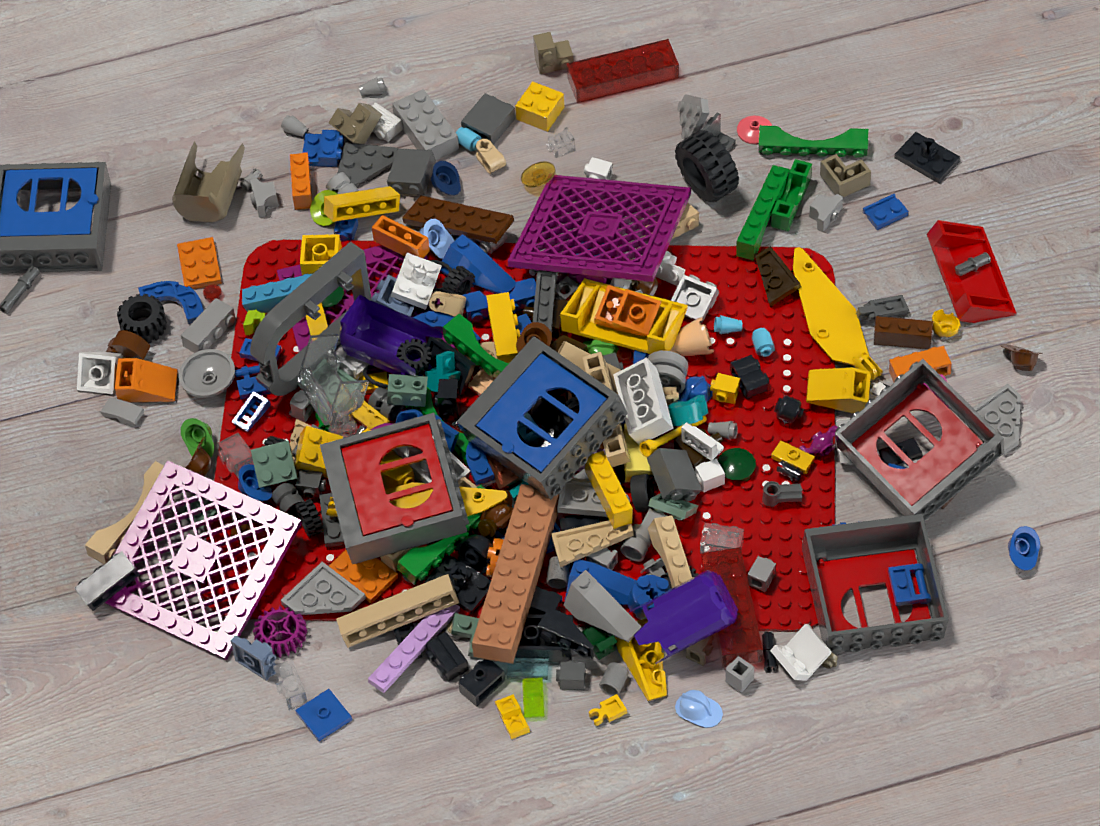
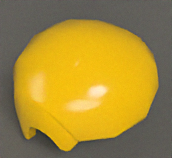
(945, 324)

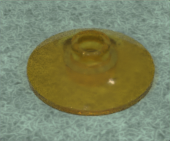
(538, 174)

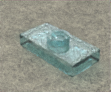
(528, 668)

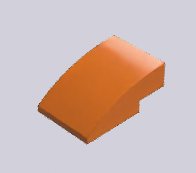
(627, 311)

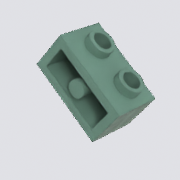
(409, 391)

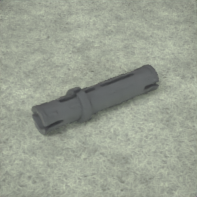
(23, 284)

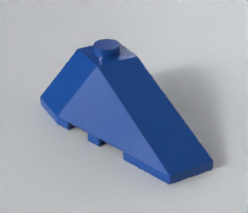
(486, 271)
(614, 583)

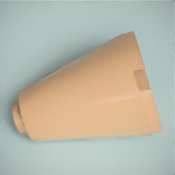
(693, 340)

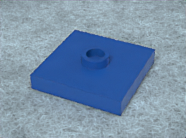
(323, 715)

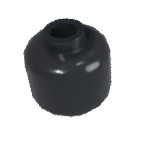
(788, 409)

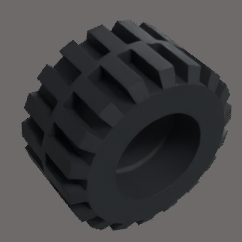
(141, 307)

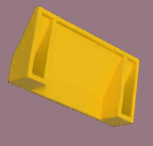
(582, 307)

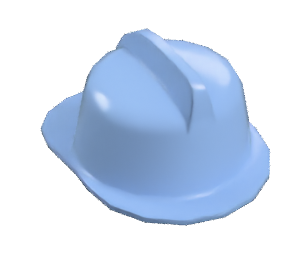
(438, 237)
(698, 709)

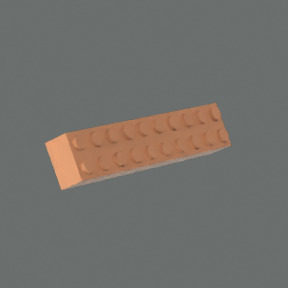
(515, 576)

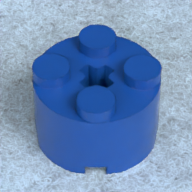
(644, 590)

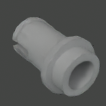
(245, 182)

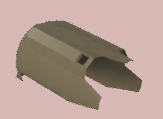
(211, 195)

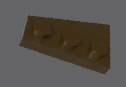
(776, 276)

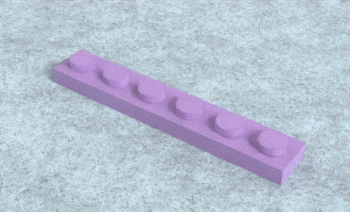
(411, 648)

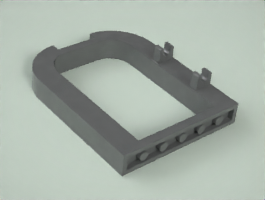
(344, 270)

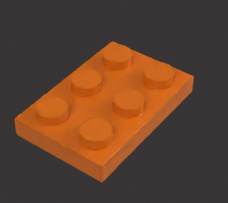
(199, 263)
(369, 576)

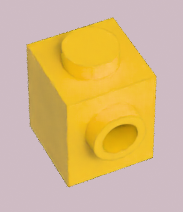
(725, 388)

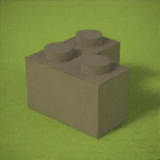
(551, 55)
(356, 125)
(845, 179)

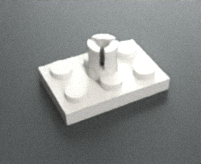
(416, 281)

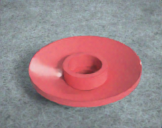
(749, 128)

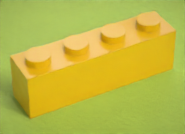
(361, 203)
(503, 325)
(608, 490)

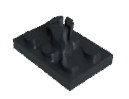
(927, 157)
(462, 363)
(469, 584)

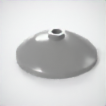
(207, 366)

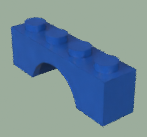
(476, 302)

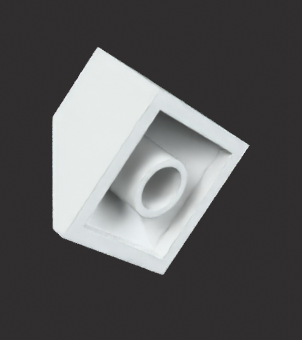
(97, 371)

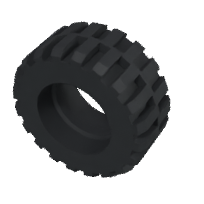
(707, 166)

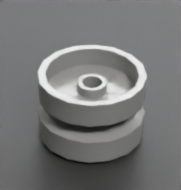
(671, 369)

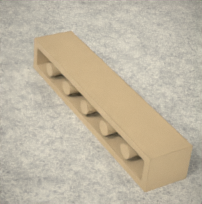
(397, 610)

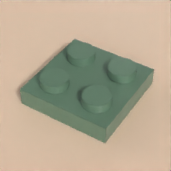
(274, 464)
(677, 508)

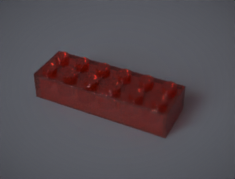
(622, 70)
(743, 636)

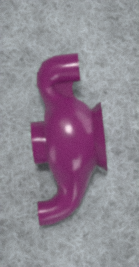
(821, 442)

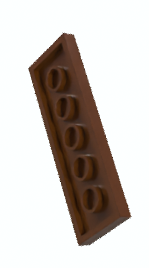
(459, 219)

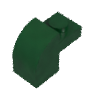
(601, 641)

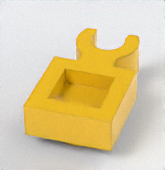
(610, 708)

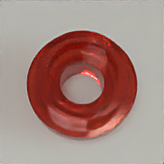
(211, 292)
(625, 352)

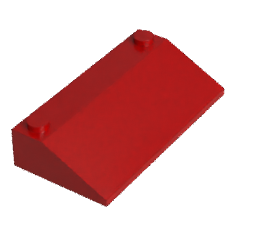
(976, 294)

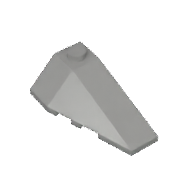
(595, 606)

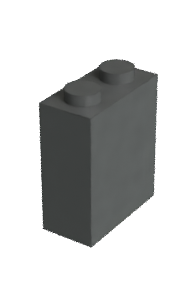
(489, 118)
(411, 171)
(674, 474)

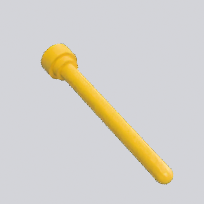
(650, 446)

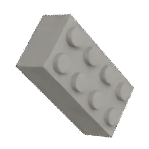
(426, 124)

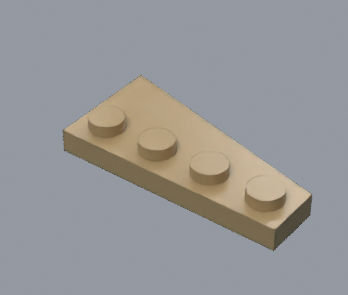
(585, 540)

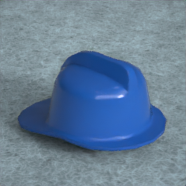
(695, 386)
(249, 485)
(1024, 548)

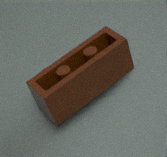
(903, 332)

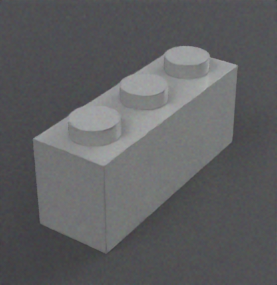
(208, 326)

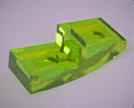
(533, 697)

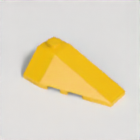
(641, 663)

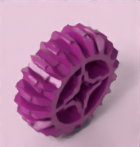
(279, 625)

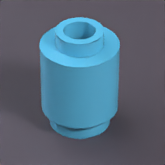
(467, 138)
(762, 342)

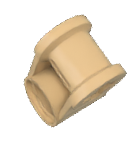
(489, 156)
(449, 303)

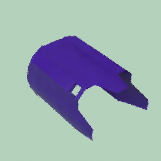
(375, 333)
(688, 613)

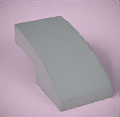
(124, 411)

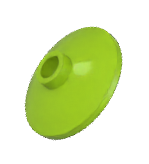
(317, 208)

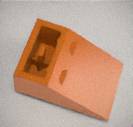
(145, 381)

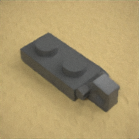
(883, 307)

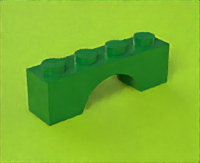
(797, 184)

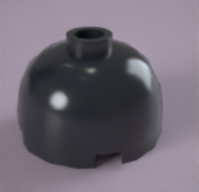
(474, 552)

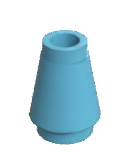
(727, 325)

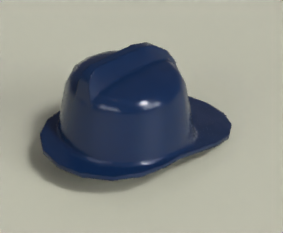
(446, 178)

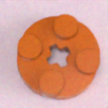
(493, 554)

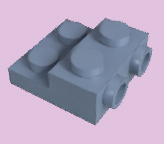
(383, 297)
(255, 656)

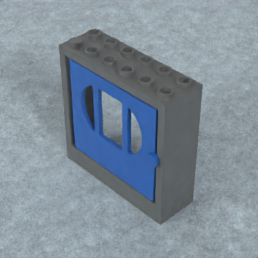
(60, 238)
(515, 392)

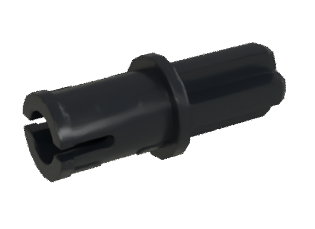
(769, 658)

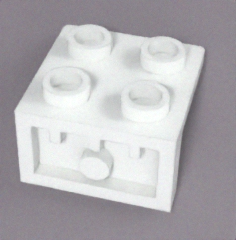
(802, 653)

